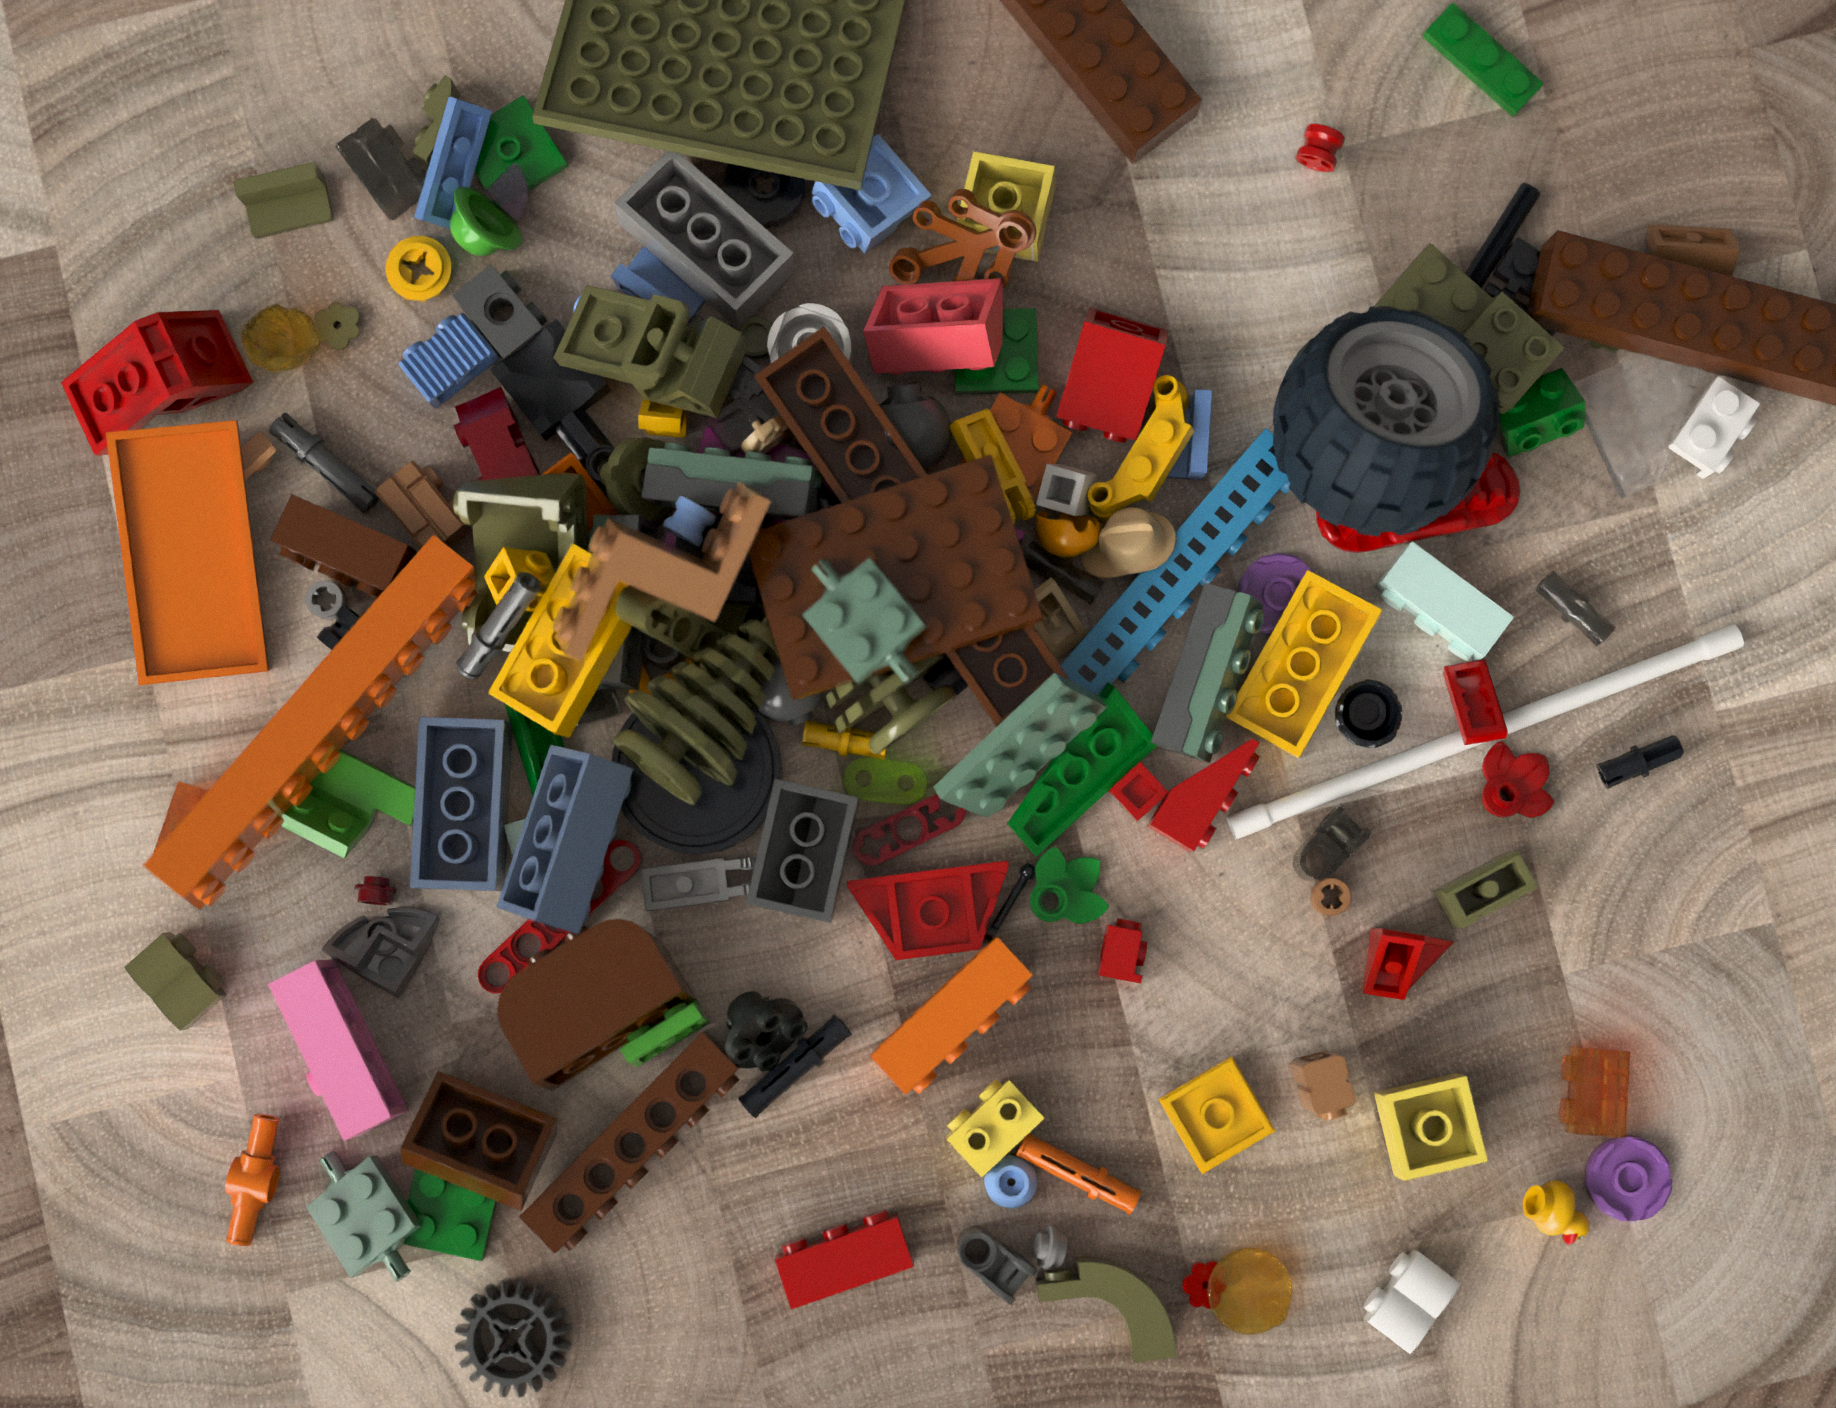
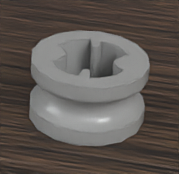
(315, 591)

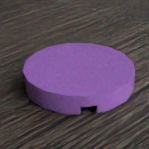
(1273, 583)
(1628, 1178)

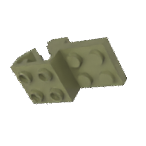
(1495, 327)
(653, 349)

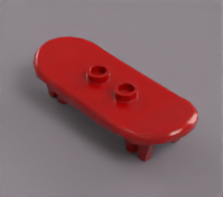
(1487, 504)

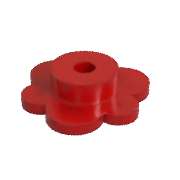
(1197, 1284)

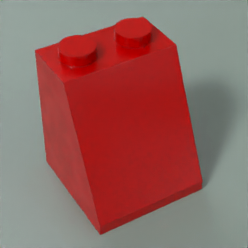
(1112, 375)

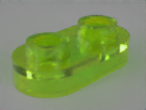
(885, 781)

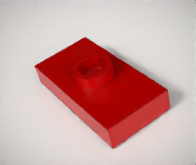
(1475, 702)

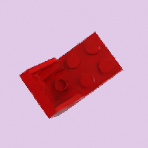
(155, 369)

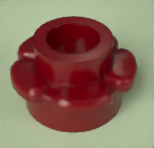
(375, 891)

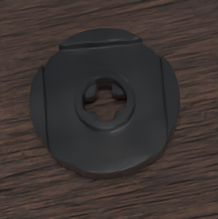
(766, 208)

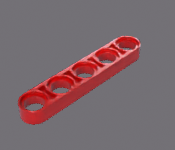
(550, 936)

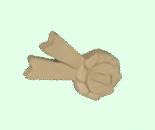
(767, 435)

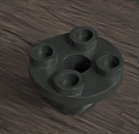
(761, 1030)

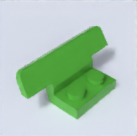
(346, 802)

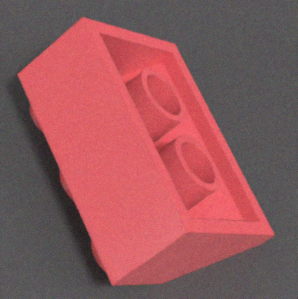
(936, 326)

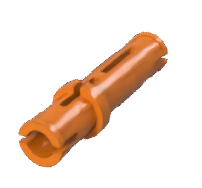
(1124, 1197)

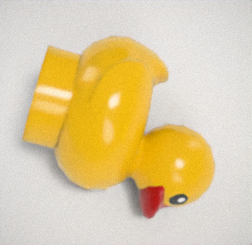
(1554, 1211)

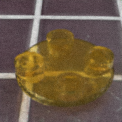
(1250, 1291)

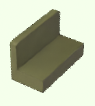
(285, 199)

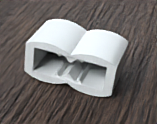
(1410, 1299)

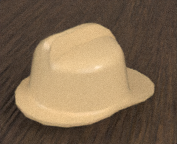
(1130, 544)

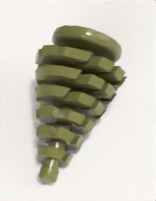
(891, 692)
(701, 712)

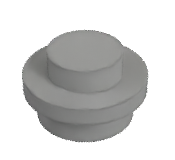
(1049, 1248)

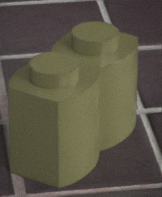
(176, 979)

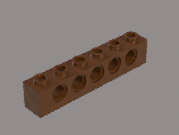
(547, 1215)

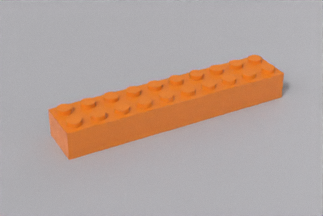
(315, 725)

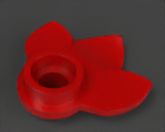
(1519, 778)

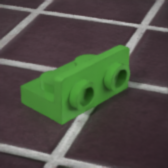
(650, 1042)

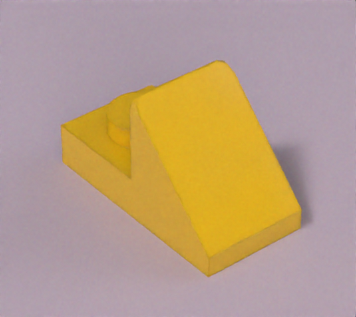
(662, 419)

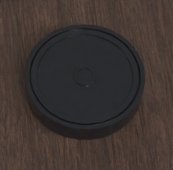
(722, 813)

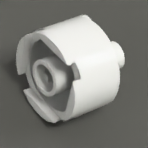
(802, 322)

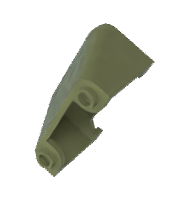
(524, 514)

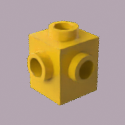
(511, 562)

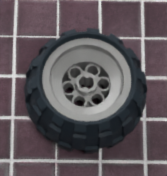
(1385, 420)

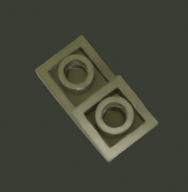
(434, 107)

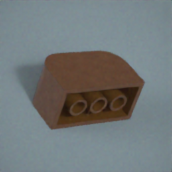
(588, 999)

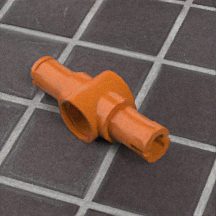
(252, 1179)

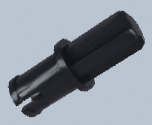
(1639, 761)

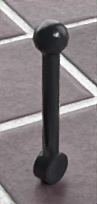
(1027, 873)

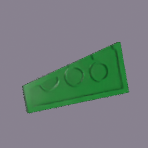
(1082, 773)

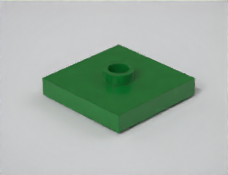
(516, 138)

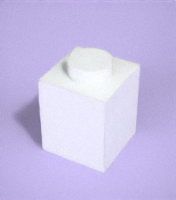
(1066, 489)

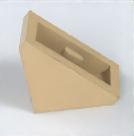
(1061, 626)

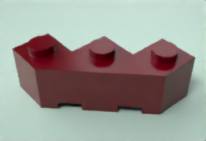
(494, 437)

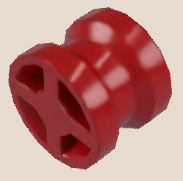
(1320, 148)

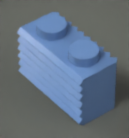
(447, 359)

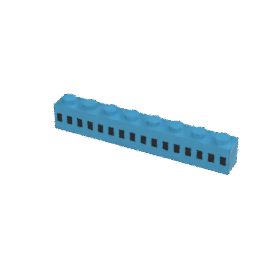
(1164, 591)

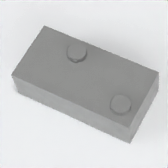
(705, 237)

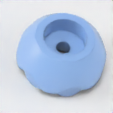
(1025, 1182)

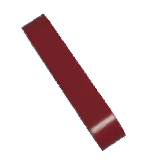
(885, 850)

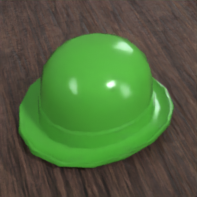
(481, 225)

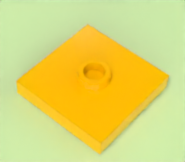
(1216, 1114)

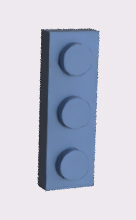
(452, 160)

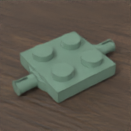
(864, 621)
(364, 1216)

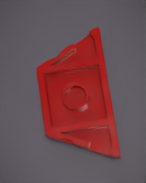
(931, 908)

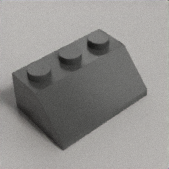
(803, 850)

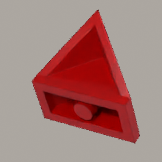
(1398, 961)

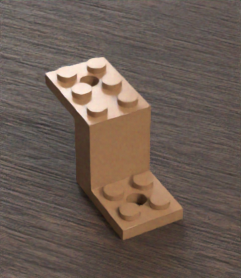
(660, 568)

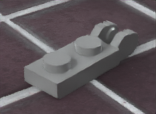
(692, 883)

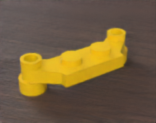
(1151, 454)

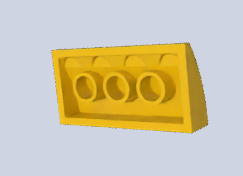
(1304, 664)
(540, 676)

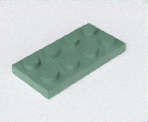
(1020, 746)

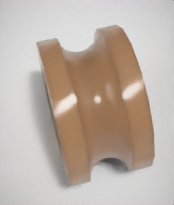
(1343, 897)

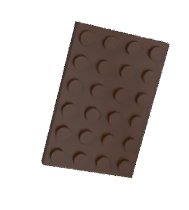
(938, 542)

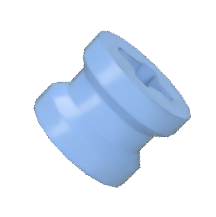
(689, 521)

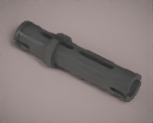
(313, 453)
(490, 637)

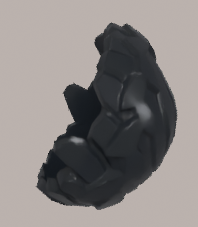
(1368, 714)

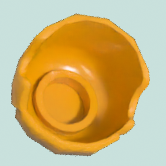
(1067, 534)

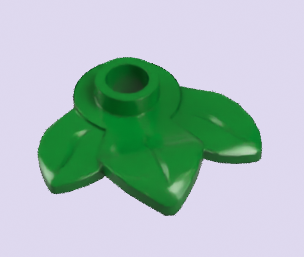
(1072, 886)

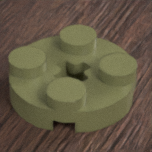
(622, 478)

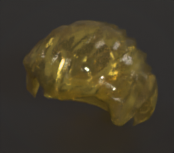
(280, 338)

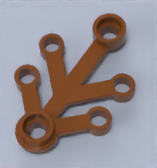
(965, 241)

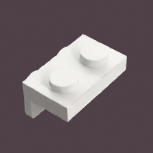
(1714, 426)

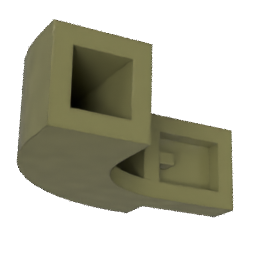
(1145, 1316)

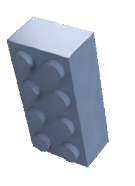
(461, 804)
(565, 838)

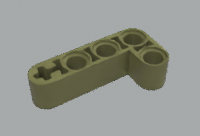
(679, 626)

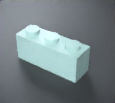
(1443, 603)

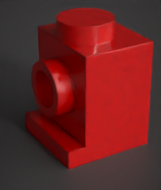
(1122, 951)

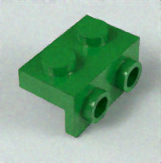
(1544, 413)

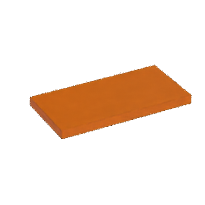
(187, 552)

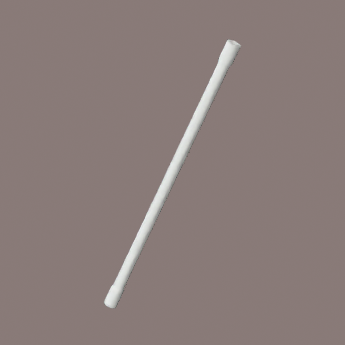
(1703, 648)

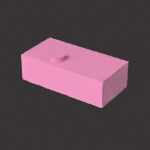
(337, 1048)

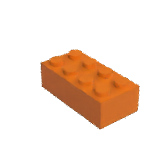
(951, 1015)

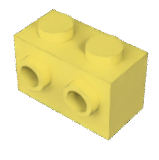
(993, 1125)

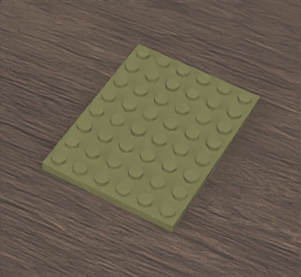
(727, 79)

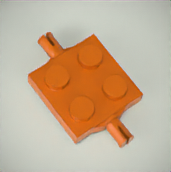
(1030, 435)

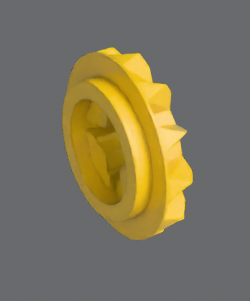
(413, 251)

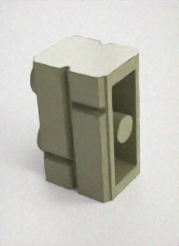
(1485, 889)

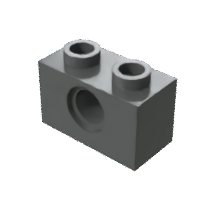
(484, 296)

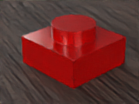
(1138, 791)

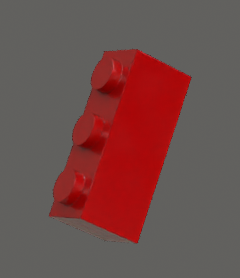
(843, 1258)

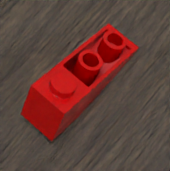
(1193, 804)

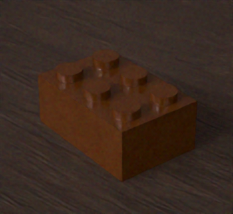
(340, 547)
(479, 1140)

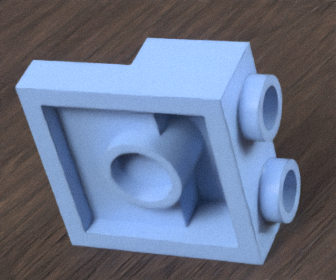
(886, 199)

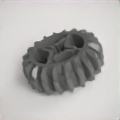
(486, 1363)

